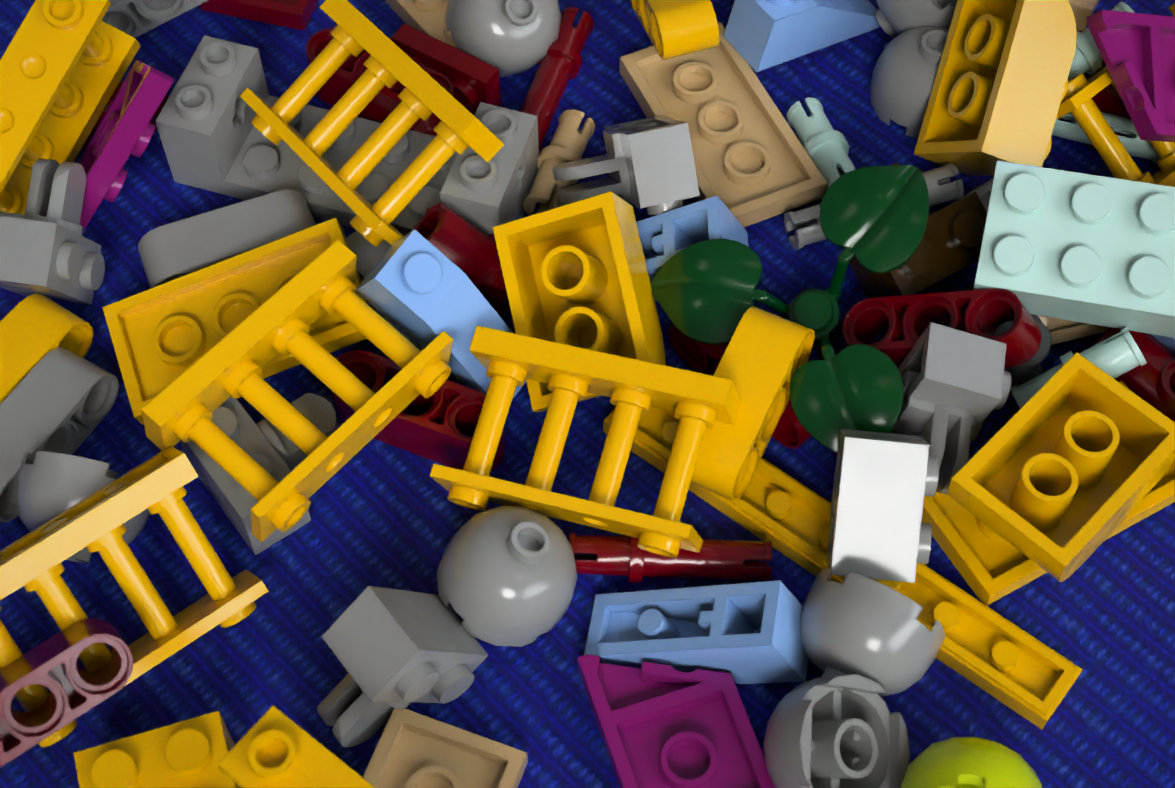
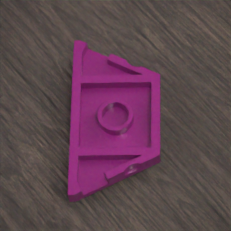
(1142, 65)
(121, 132)
(673, 726)

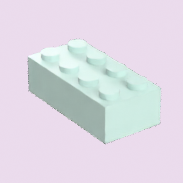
(1082, 247)

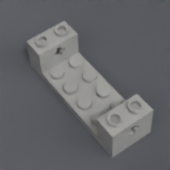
(219, 150)

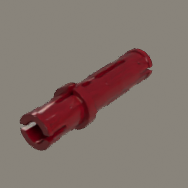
(556, 69)
(715, 561)

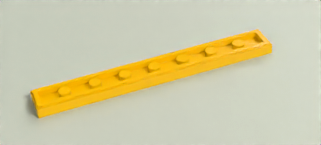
(977, 639)

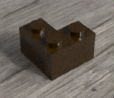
(948, 245)

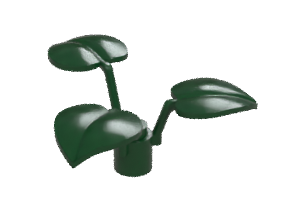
(869, 213)

